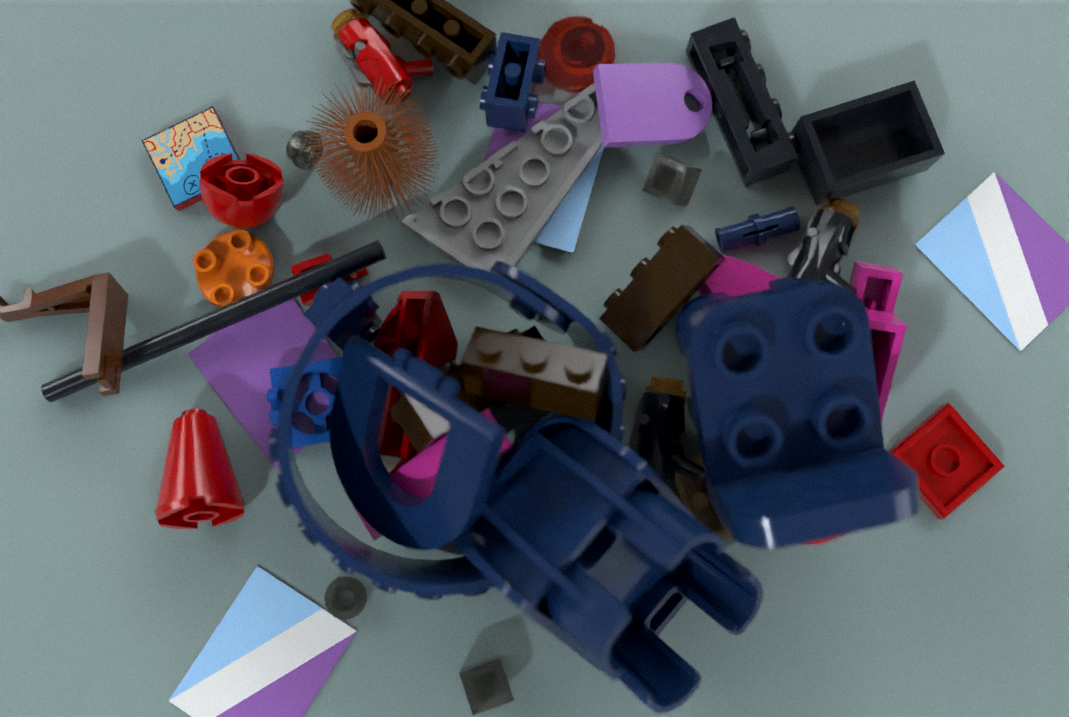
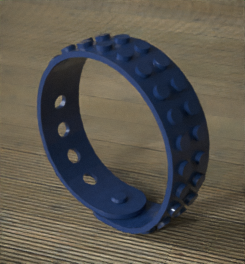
(420, 576)

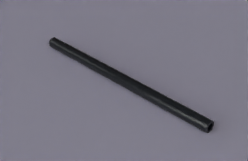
(226, 316)

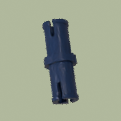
(757, 229)

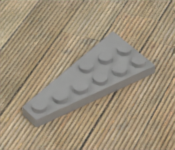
(514, 192)

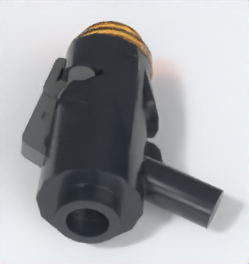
(824, 243)
(659, 429)

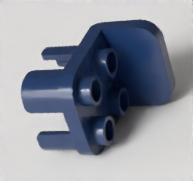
(791, 414)
(605, 556)

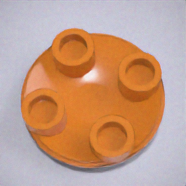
(233, 267)

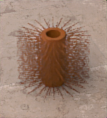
(374, 149)

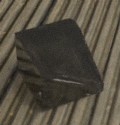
(672, 179)
(486, 684)

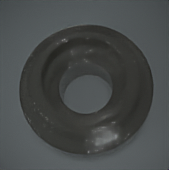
(297, 146)
(333, 601)

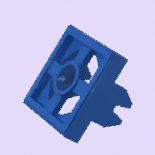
(274, 396)

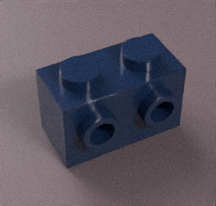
(513, 77)
(359, 321)

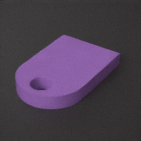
(646, 103)

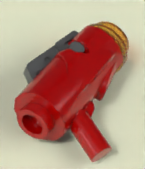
(369, 54)

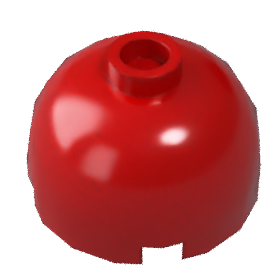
(241, 190)

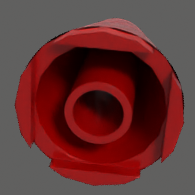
(197, 476)

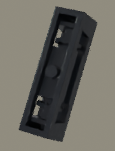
(770, 147)

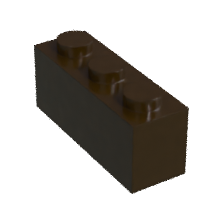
(660, 286)
(535, 373)

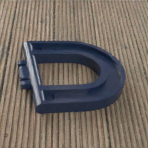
(465, 464)

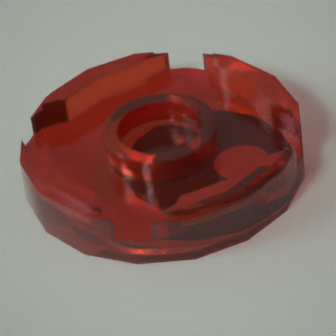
(573, 51)

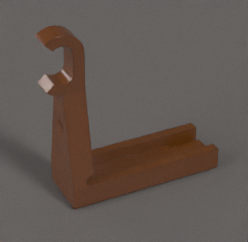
(107, 310)

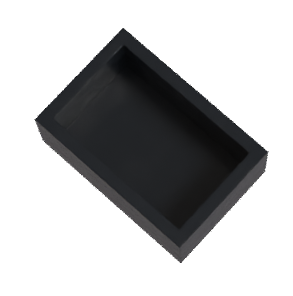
(866, 142)

